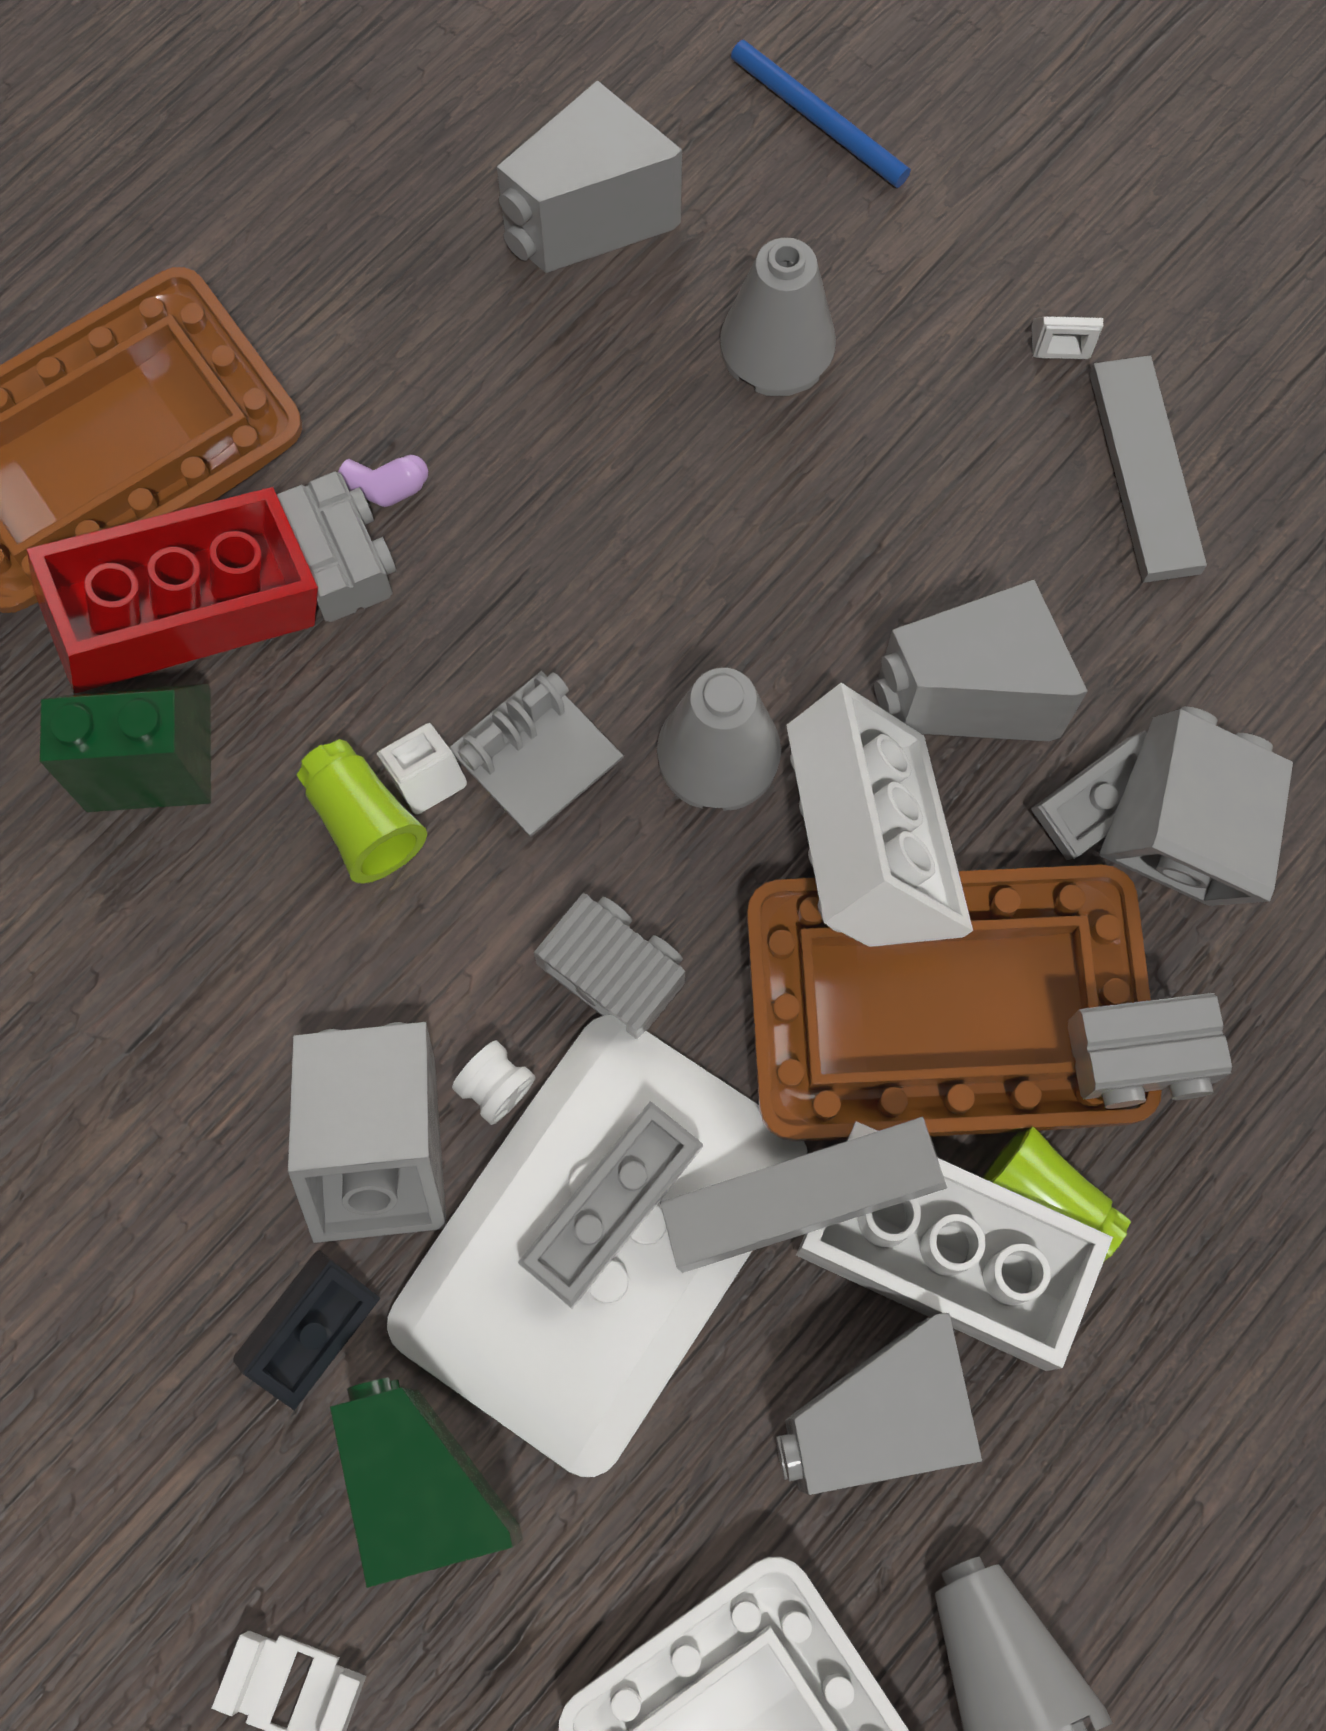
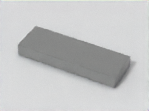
(610, 1204)

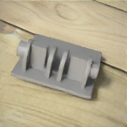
(536, 752)

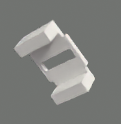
(260, 1673)

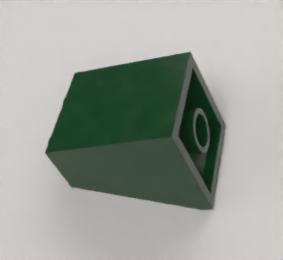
(130, 746)
(413, 1486)

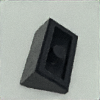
(305, 1330)

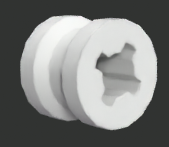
(493, 1082)

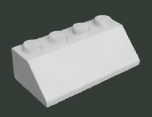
(875, 824)
(976, 1252)

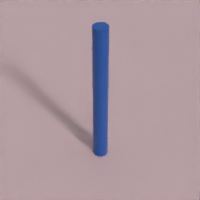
(820, 113)

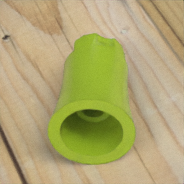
(359, 812)
(1041, 1174)

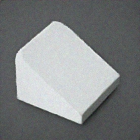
(1065, 337)
(423, 768)

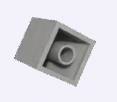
(589, 183)
(983, 671)
(1203, 811)
(366, 1132)
(886, 1417)

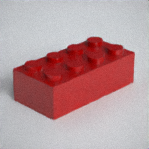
(172, 588)

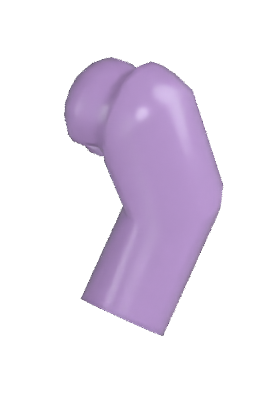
(389, 482)

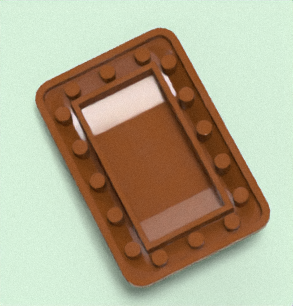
(131, 420)
(943, 1026)

